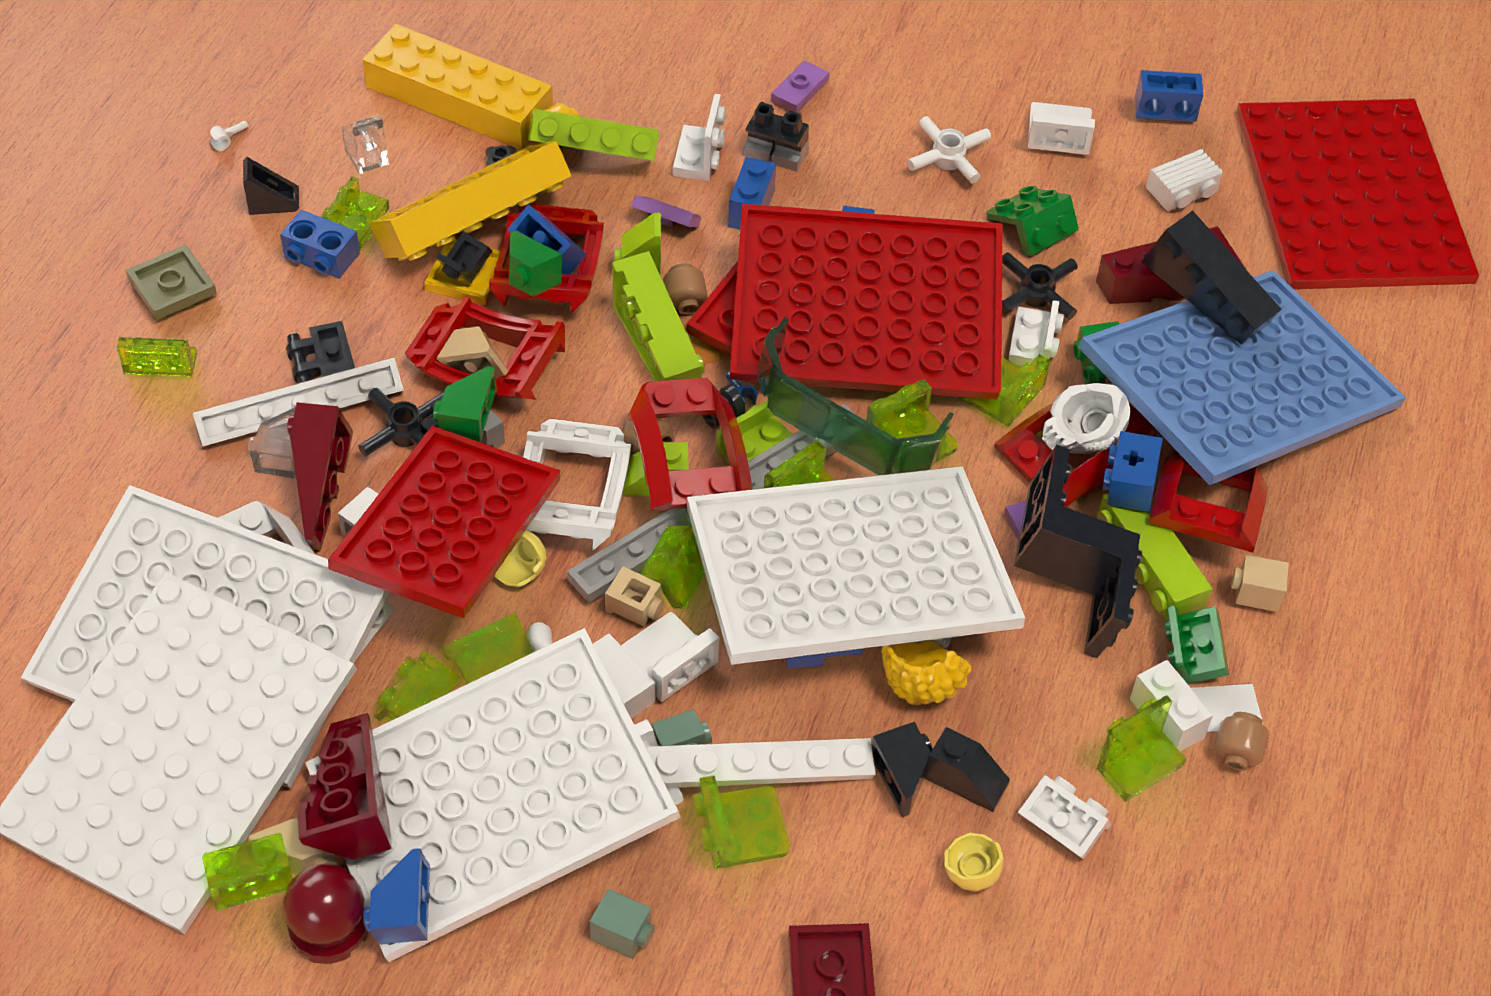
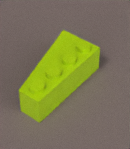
(652, 320)

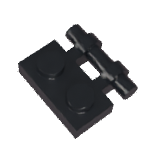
(329, 346)

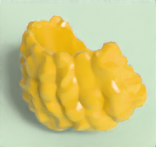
(924, 671)

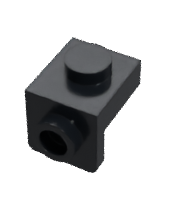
(464, 258)

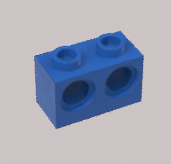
(1168, 95)
(320, 244)

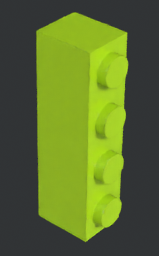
(593, 134)
(1165, 564)

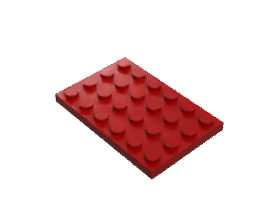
(445, 521)

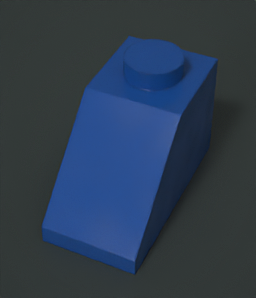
(401, 902)

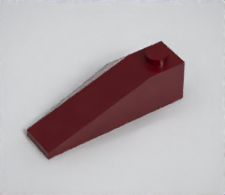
(320, 451)
(346, 796)

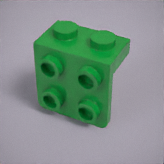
(1039, 215)

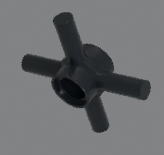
(1038, 285)
(401, 423)

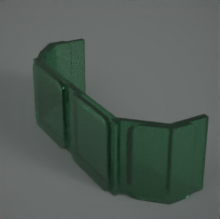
(837, 425)

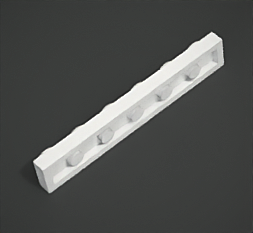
(337, 389)
(765, 762)

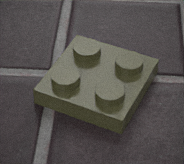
(171, 282)

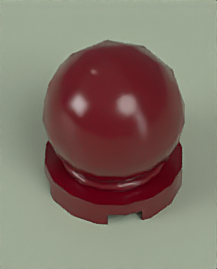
(324, 913)

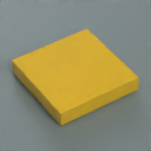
(478, 290)

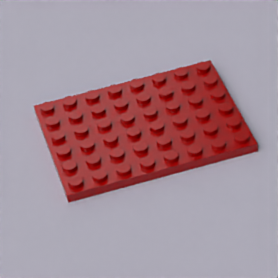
(1355, 194)
(871, 299)

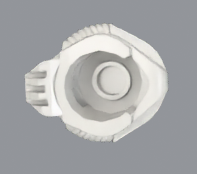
(1087, 418)

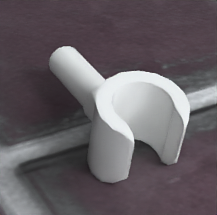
(221, 136)

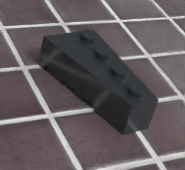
(1211, 278)

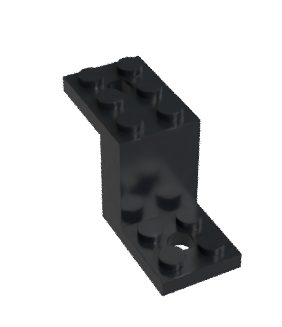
(1079, 552)

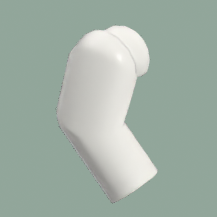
(539, 635)

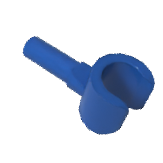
(745, 390)

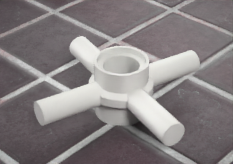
(949, 149)

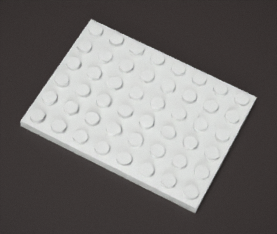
(229, 561)
(851, 565)
(173, 749)
(512, 784)

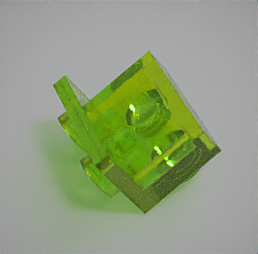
(419, 683)

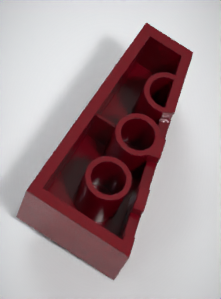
(1128, 280)

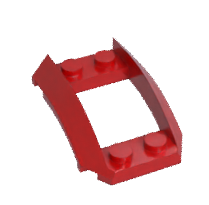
(573, 287)
(533, 341)
(682, 399)
(1029, 453)
(1206, 519)

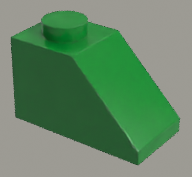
(533, 265)
(467, 404)

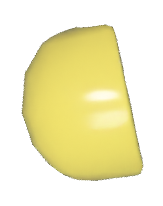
(523, 562)
(974, 862)

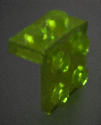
(909, 415)
(740, 824)

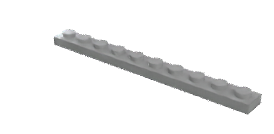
(632, 551)

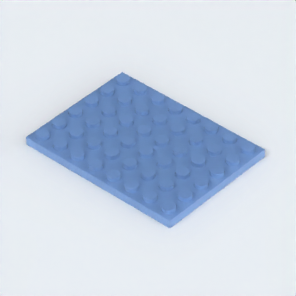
(1245, 402)

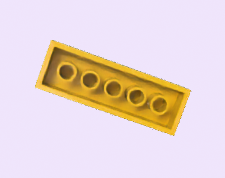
(455, 85)
(471, 200)

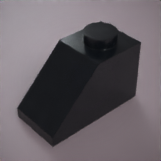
(902, 763)
(966, 770)

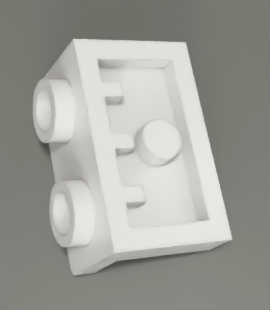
(1035, 334)
(1065, 816)

